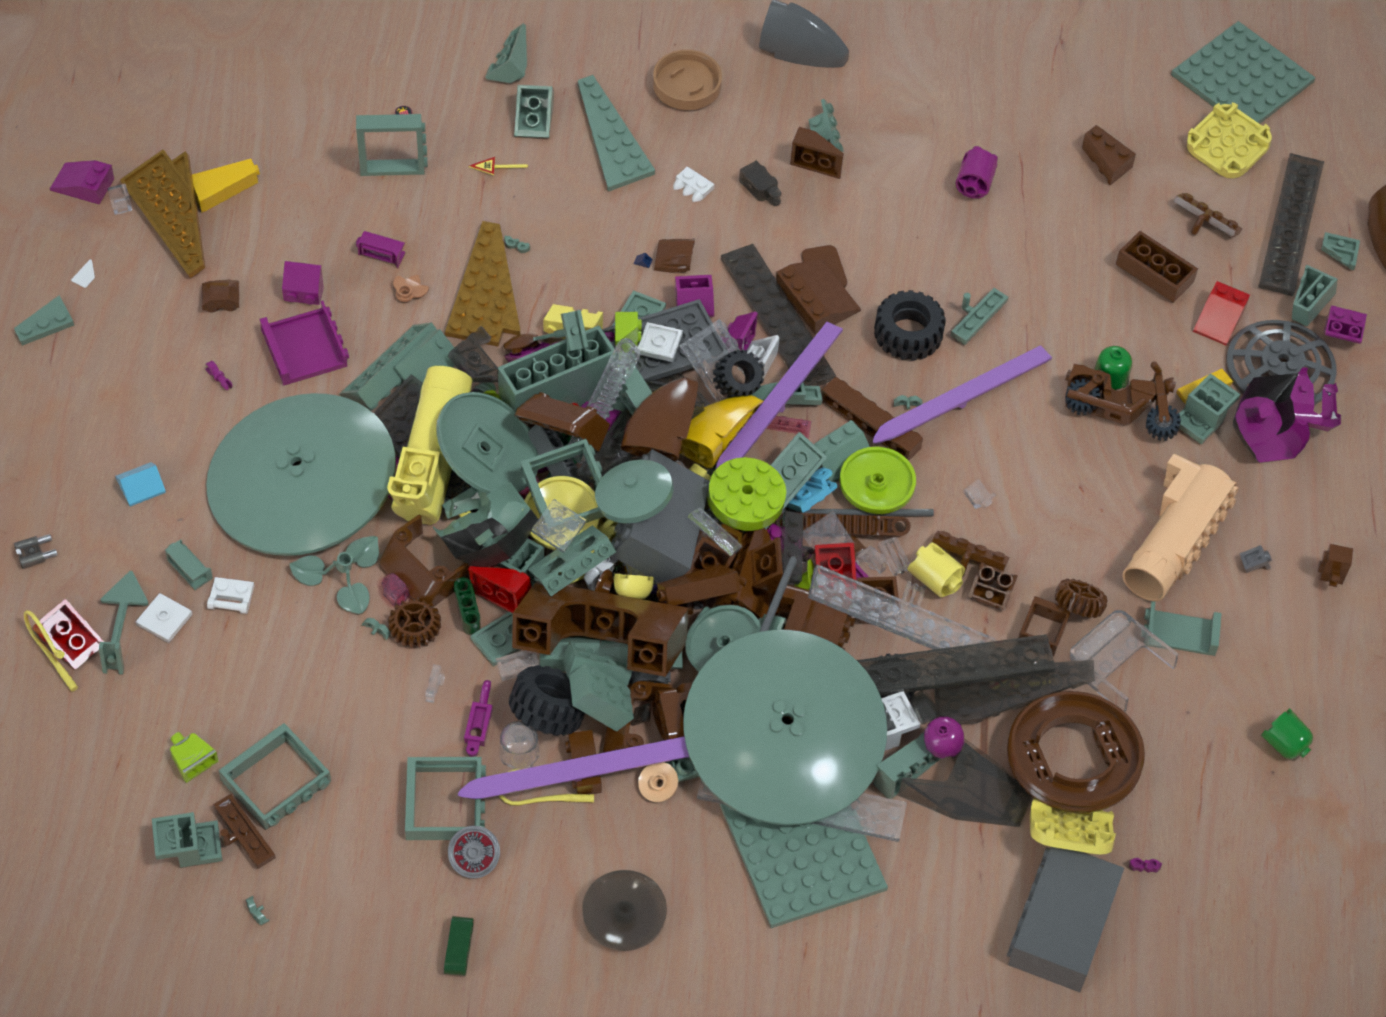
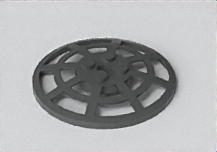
(1279, 349)

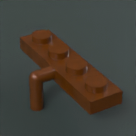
(1205, 214)
(970, 551)
(243, 831)

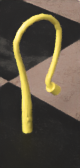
(57, 653)
(563, 797)

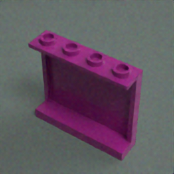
(305, 345)

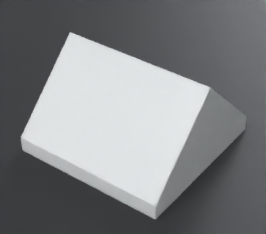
(765, 350)

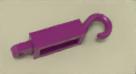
(479, 718)

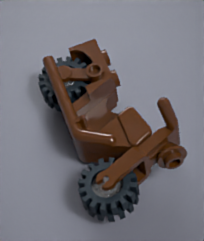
(1124, 405)

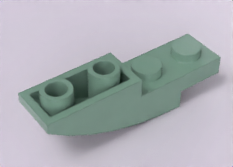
(803, 395)

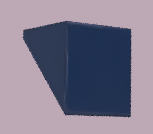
(643, 260)

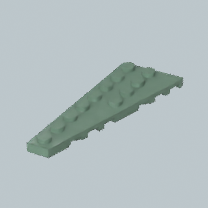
(617, 149)

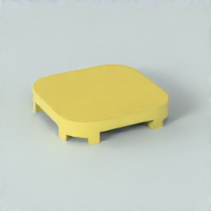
(1229, 141)
(1072, 831)

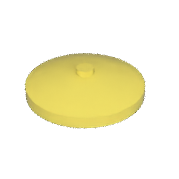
(569, 492)

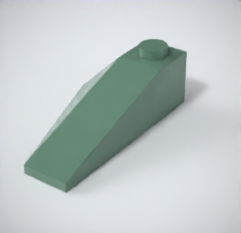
(511, 59)

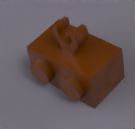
(1335, 564)

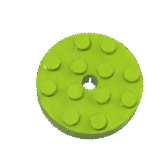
(746, 494)

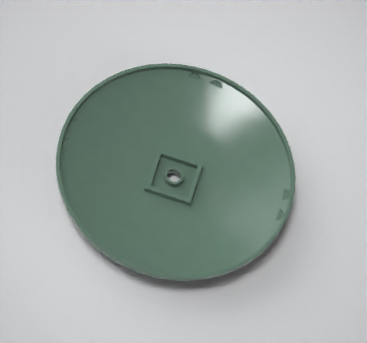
(309, 505)
(776, 768)

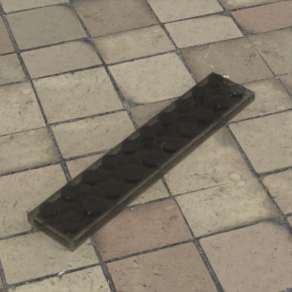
(1291, 224)
(773, 309)
(960, 665)

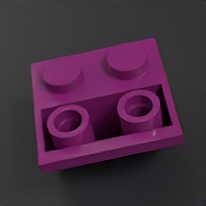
(694, 288)
(1345, 324)

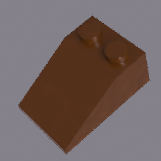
(816, 153)
(708, 554)

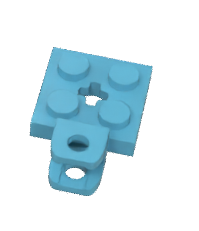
(813, 491)

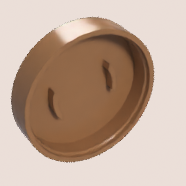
(687, 79)

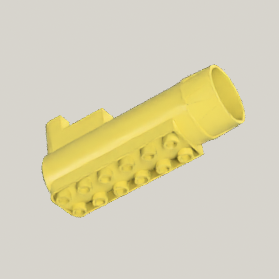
(422, 469)

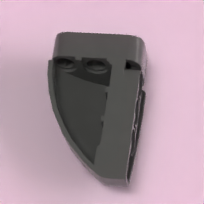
(801, 37)

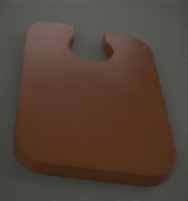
(830, 257)

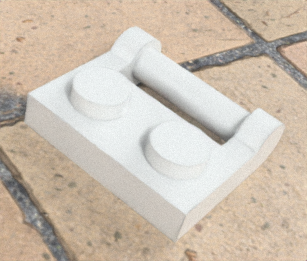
(231, 590)

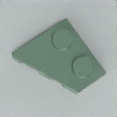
(1341, 248)

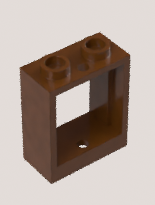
(1050, 611)

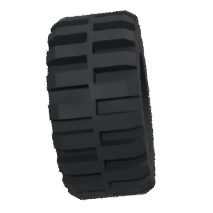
(912, 307)
(544, 701)

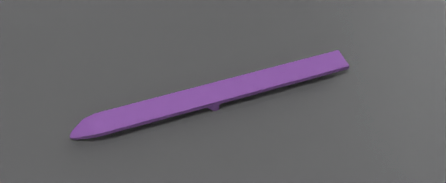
(781, 393)
(962, 394)
(575, 769)

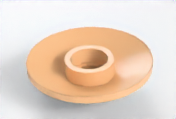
(652, 775)

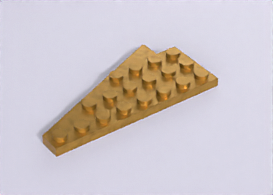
(168, 200)
(485, 291)

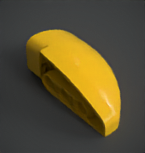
(717, 427)

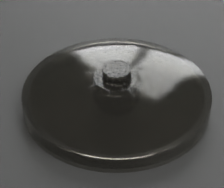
(624, 910)

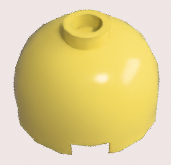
(633, 585)

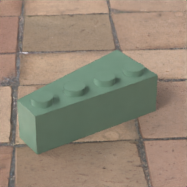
(907, 762)

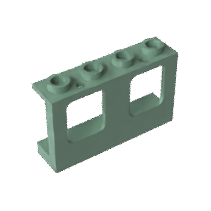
(574, 562)

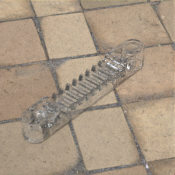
(617, 370)

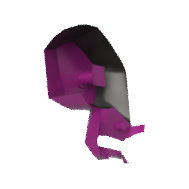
(1278, 412)

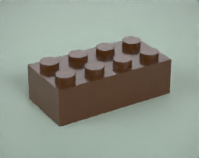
(1156, 266)

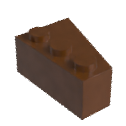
(1108, 153)

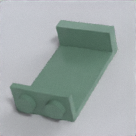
(1184, 631)

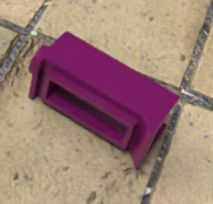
(380, 248)

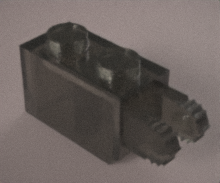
(760, 183)

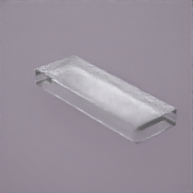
(715, 531)

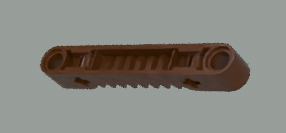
(861, 523)

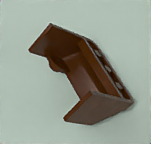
(564, 418)
(421, 583)
(622, 738)

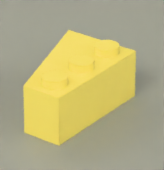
(554, 321)

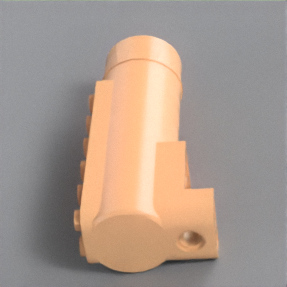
(1188, 516)

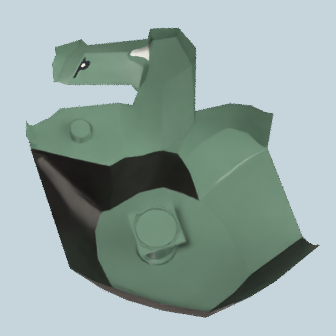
(491, 532)

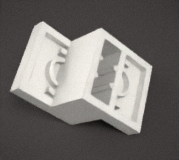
(899, 718)

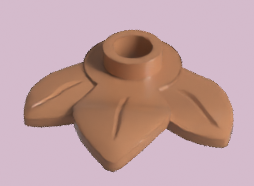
(410, 287)

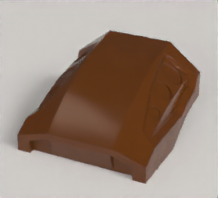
(674, 255)
(220, 294)
(992, 587)

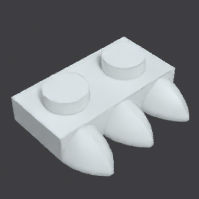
(692, 184)

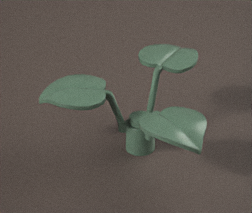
(353, 598)

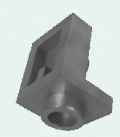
(1255, 559)

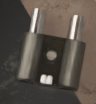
(30, 552)

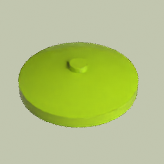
(877, 480)

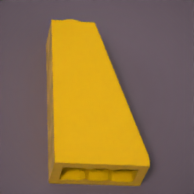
(223, 182)

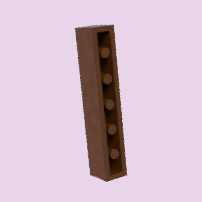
(867, 416)

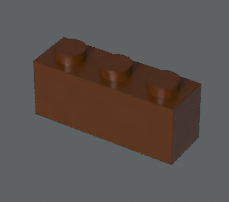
(581, 745)

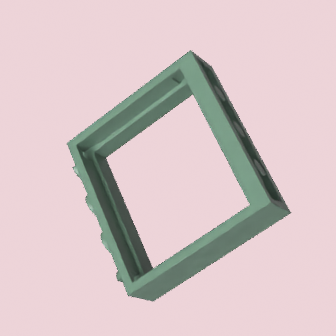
(391, 123)
(553, 457)
(259, 751)
(439, 764)

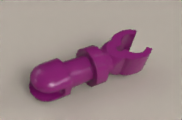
(218, 375)

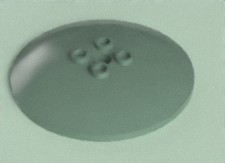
(484, 420)

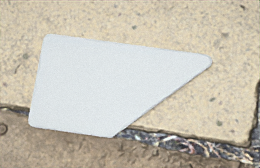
(85, 275)

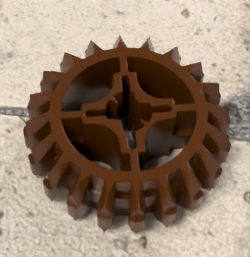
(1081, 598)
(414, 629)

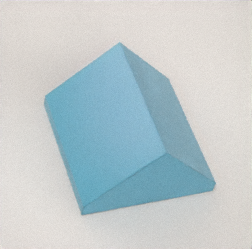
(141, 483)

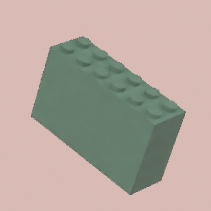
(556, 371)

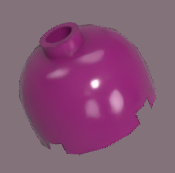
(944, 737)

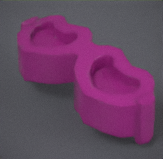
(1149, 866)

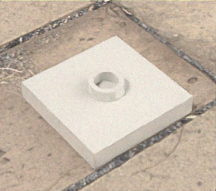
(660, 341)
(164, 618)

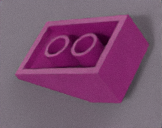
(84, 180)

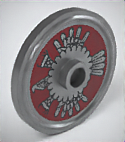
(473, 851)

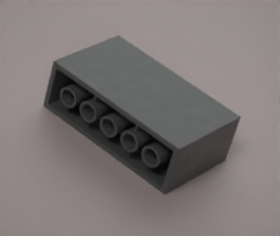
(666, 542)
(1064, 916)

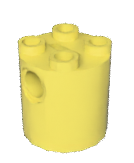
(937, 570)

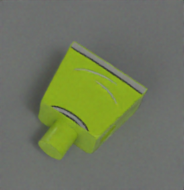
(192, 755)

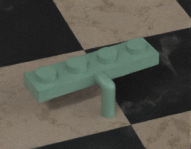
(978, 315)

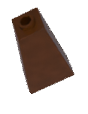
(699, 585)

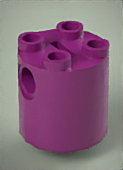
(976, 173)

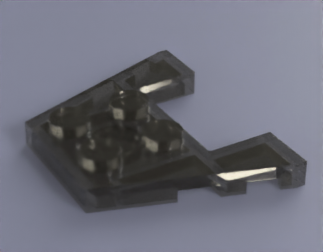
(473, 360)

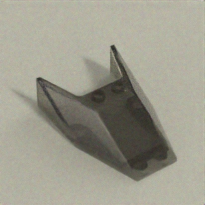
(974, 791)

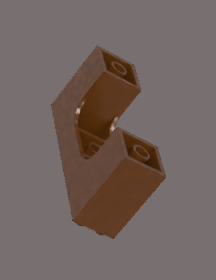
(649, 628)

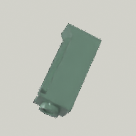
(188, 565)

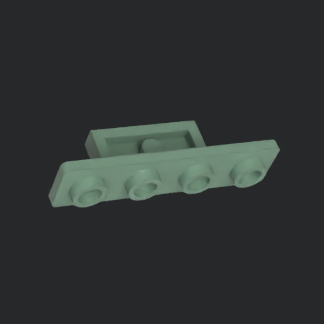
(826, 124)

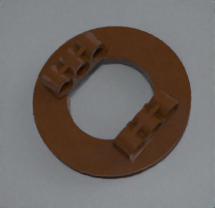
(1113, 733)

